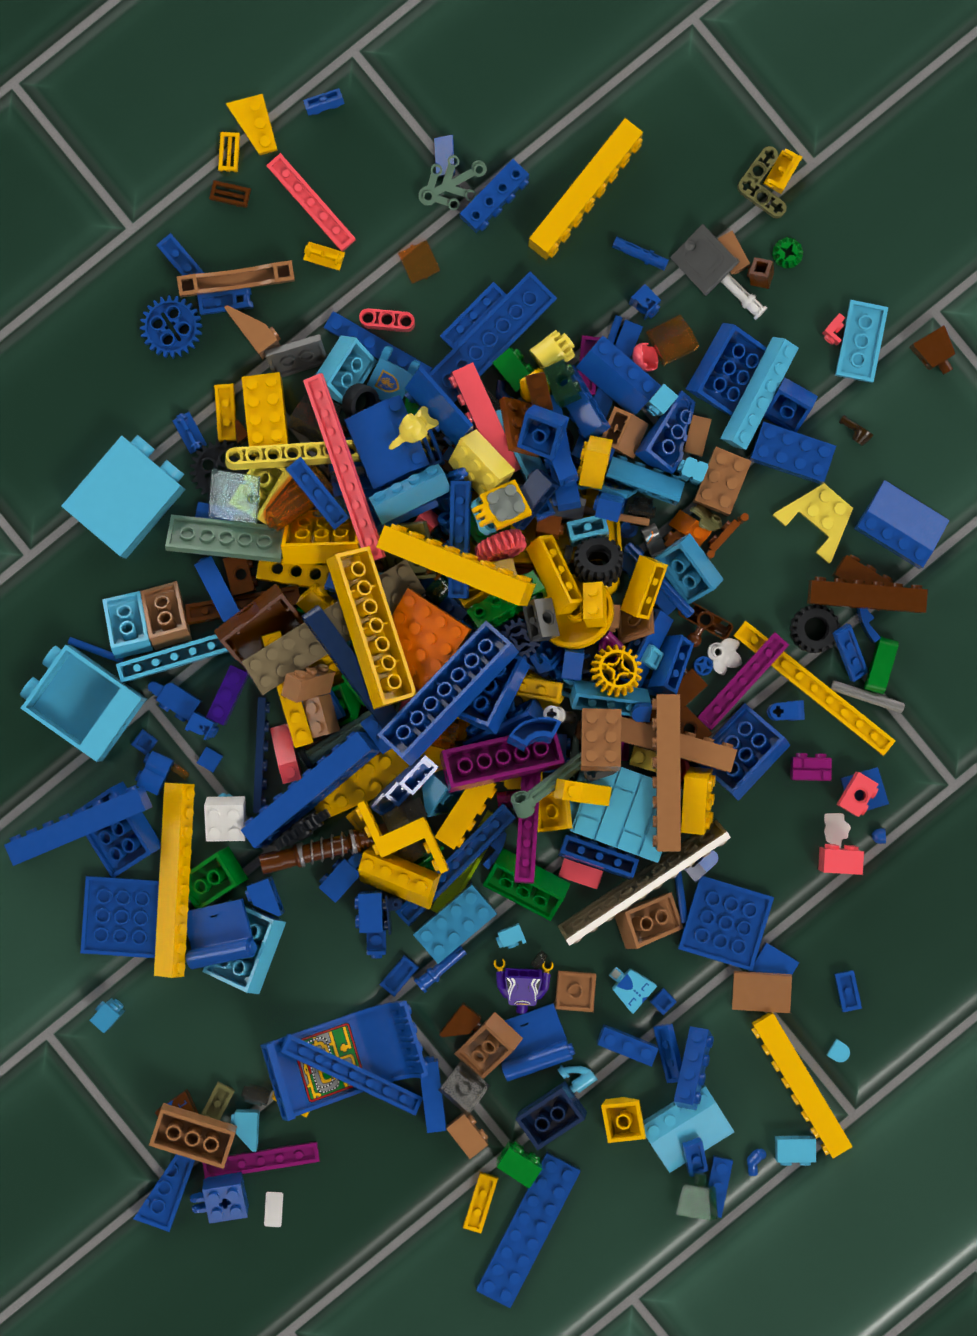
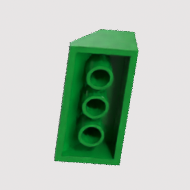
(541, 897)

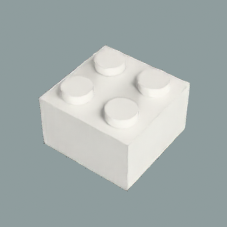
(225, 818)

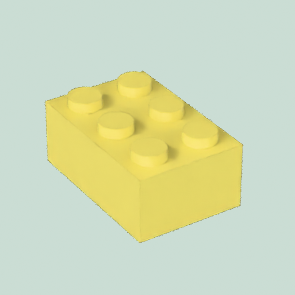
(482, 462)

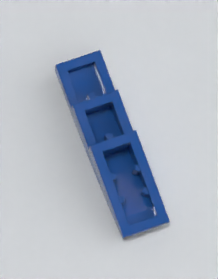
(403, 785)

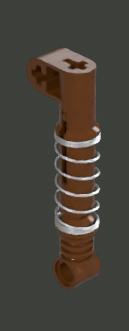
(318, 850)

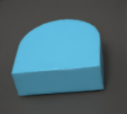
(839, 1051)

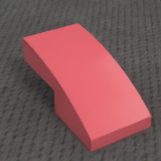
(580, 873)

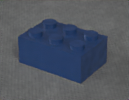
(551, 1115)

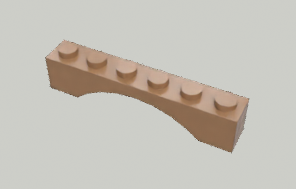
(235, 279)

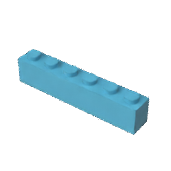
(759, 393)
(170, 658)

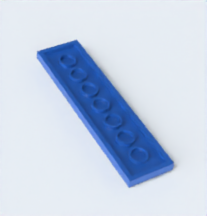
(496, 331)
(528, 1230)

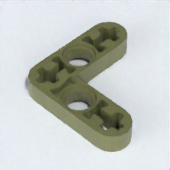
(755, 181)

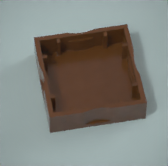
(262, 616)

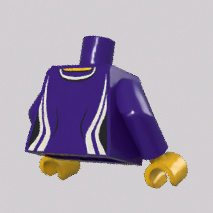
(522, 986)

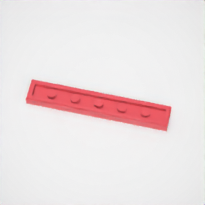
(311, 202)

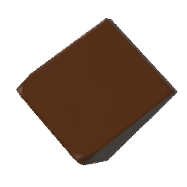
(241, 432)

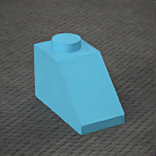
(247, 1126)

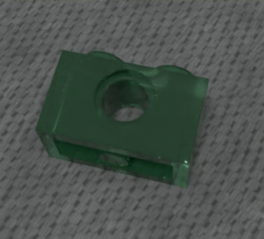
(555, 375)

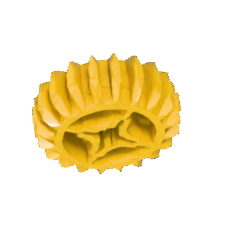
(632, 673)

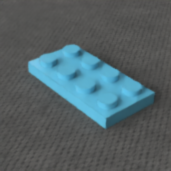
(861, 341)

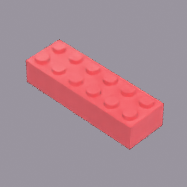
(480, 410)

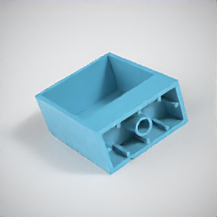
(81, 701)
(627, 819)

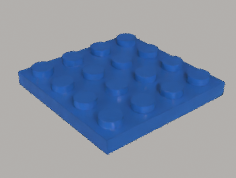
(120, 917)
(726, 923)

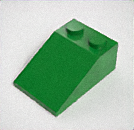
(215, 878)

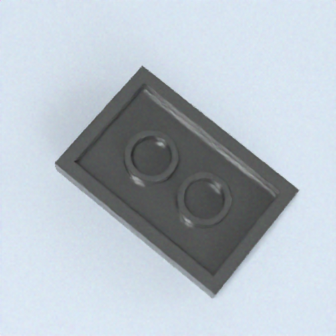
(296, 356)

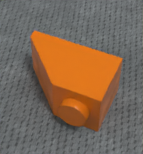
(687, 524)

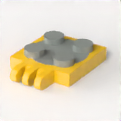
(502, 506)

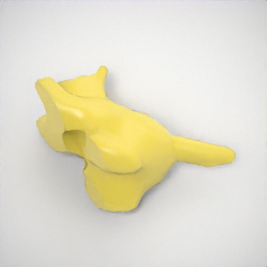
(414, 427)

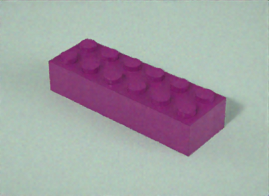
(496, 762)

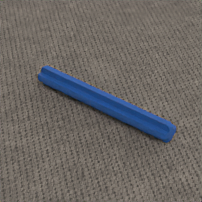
(665, 587)

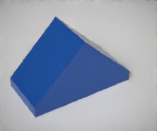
(572, 664)

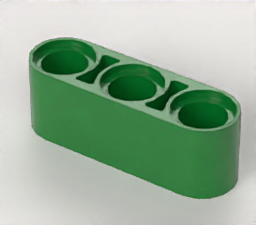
(881, 665)

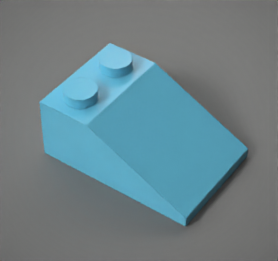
(126, 625)

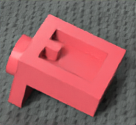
(835, 326)

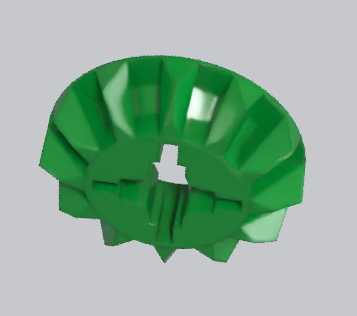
(779, 254)

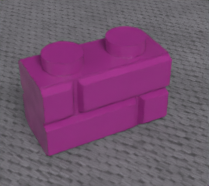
(811, 768)

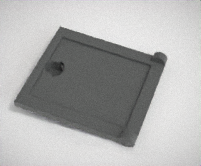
(707, 262)

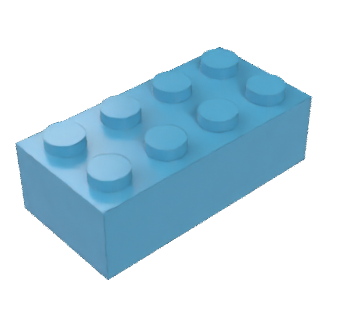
(454, 923)

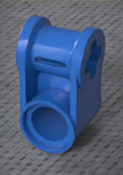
(789, 711)

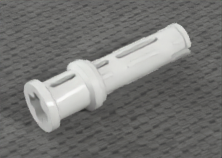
(748, 301)
(560, 714)

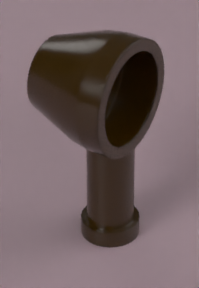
(860, 434)

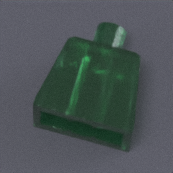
(698, 1200)

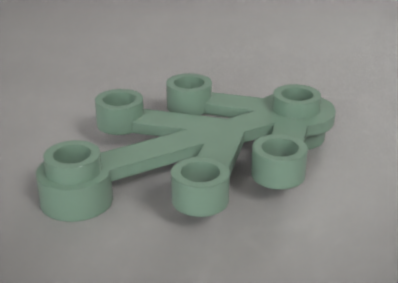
(449, 183)

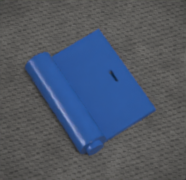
(220, 937)
(542, 1043)

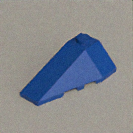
(666, 439)

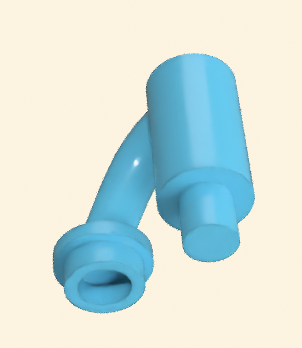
(583, 1081)

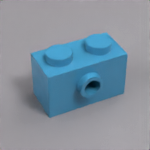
(107, 1014)

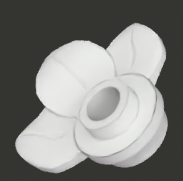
(727, 657)

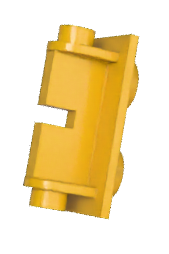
(323, 256)

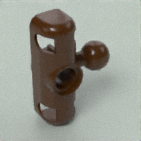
(713, 626)

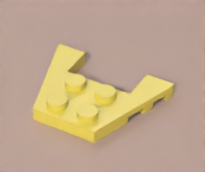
(823, 510)

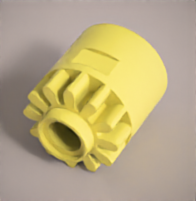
(553, 349)

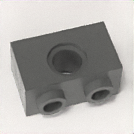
(541, 620)

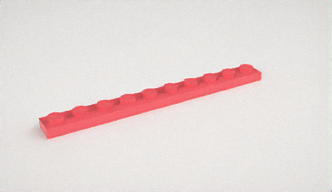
(343, 464)

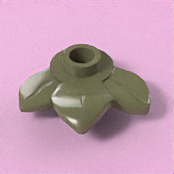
(708, 521)

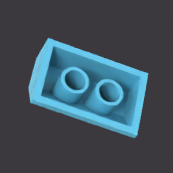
(345, 366)

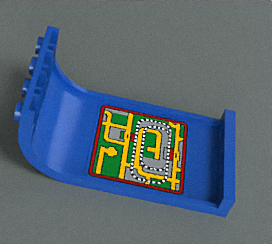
(373, 1038)

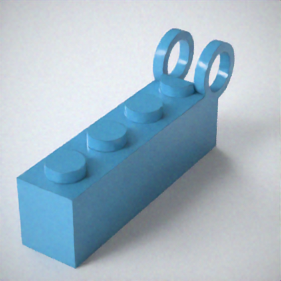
(586, 695)

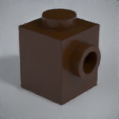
(761, 273)

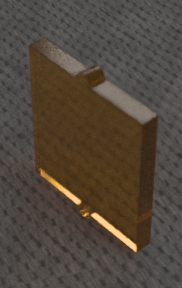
(419, 261)

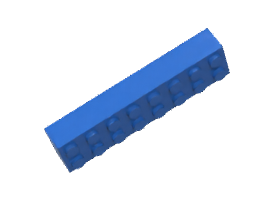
(448, 693)
(310, 789)

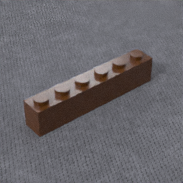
(867, 596)

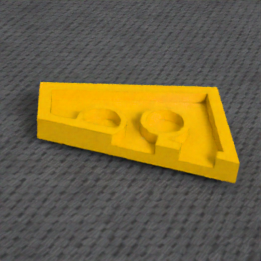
(255, 122)

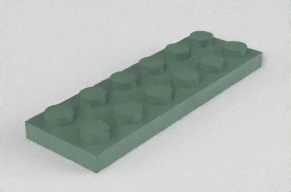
(224, 538)

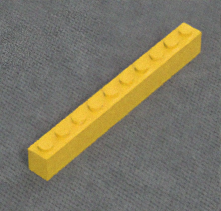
(174, 880)

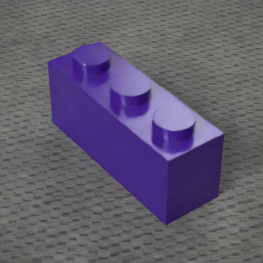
(227, 695)

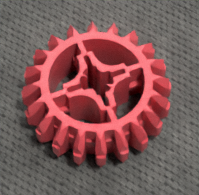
(501, 546)

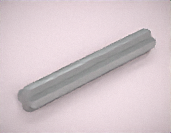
(867, 696)

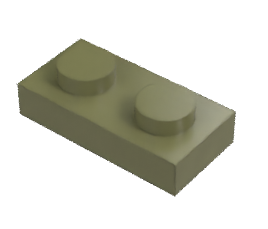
(218, 1101)

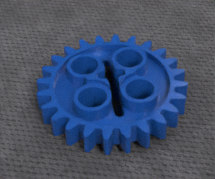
(185, 317)

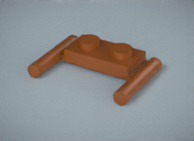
(728, 528)

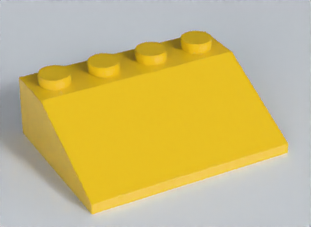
(314, 540)

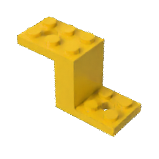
(401, 837)

